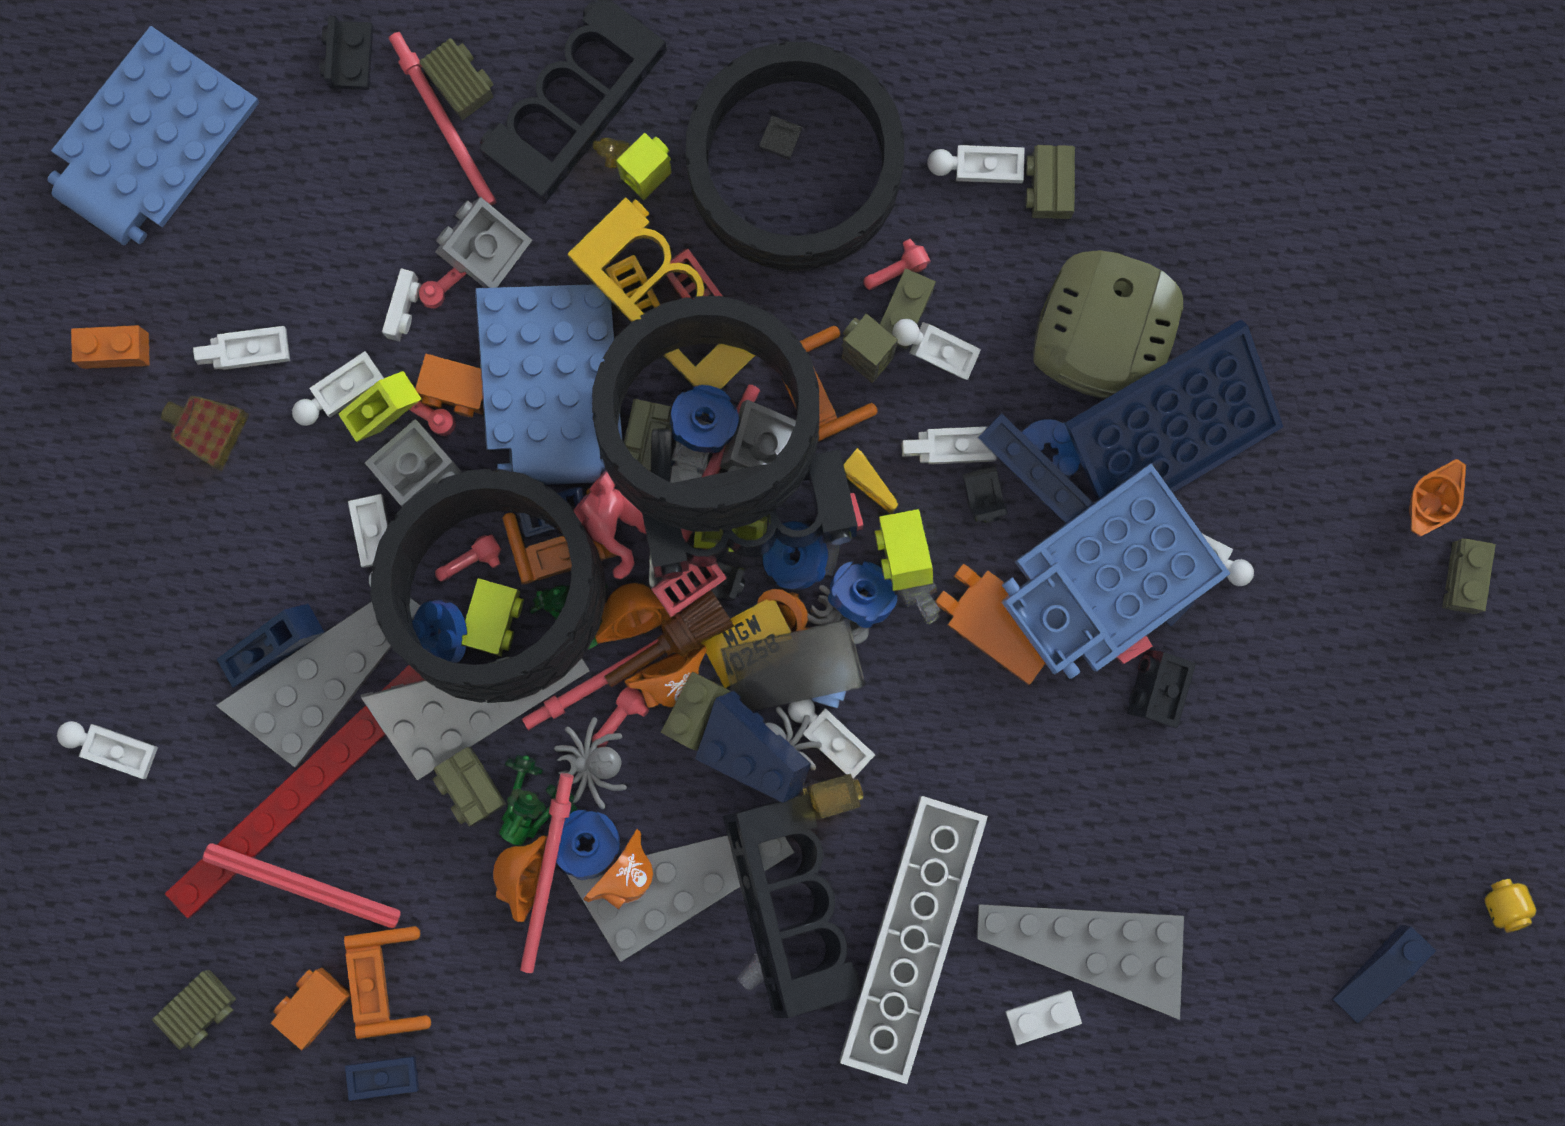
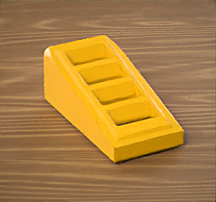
(624, 266)
(864, 477)

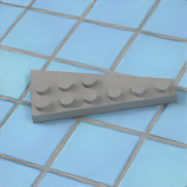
(309, 689)
(434, 726)
(681, 887)
(1112, 950)

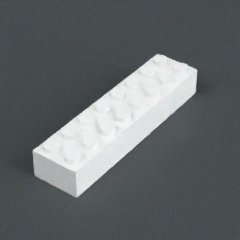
(913, 939)

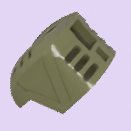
(1107, 323)

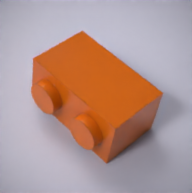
(110, 347)
(450, 384)
(310, 1008)

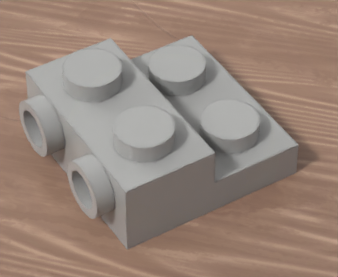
(482, 243)
(758, 437)
(411, 463)

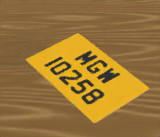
(752, 624)

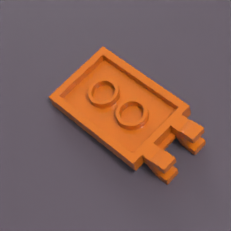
(989, 626)

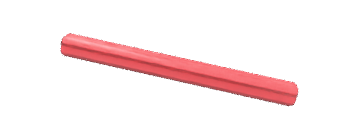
(301, 885)

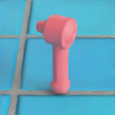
(913, 258)
(433, 293)
(439, 420)
(484, 549)
(629, 702)

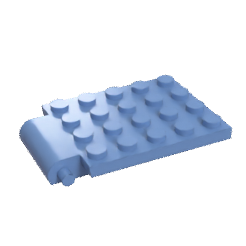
(147, 138)
(539, 376)
(1111, 575)

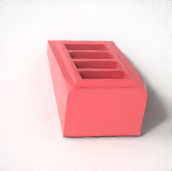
(687, 256)
(706, 585)

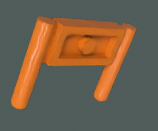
(828, 421)
(543, 558)
(369, 986)

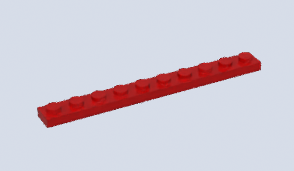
(285, 803)

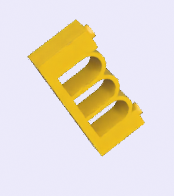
(605, 242)

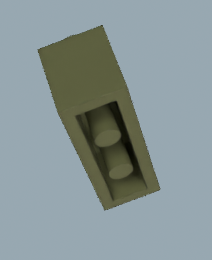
(868, 347)

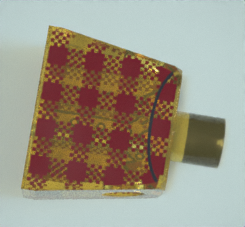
(206, 428)

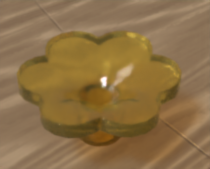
(611, 150)

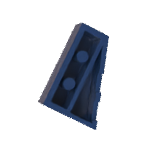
(750, 751)

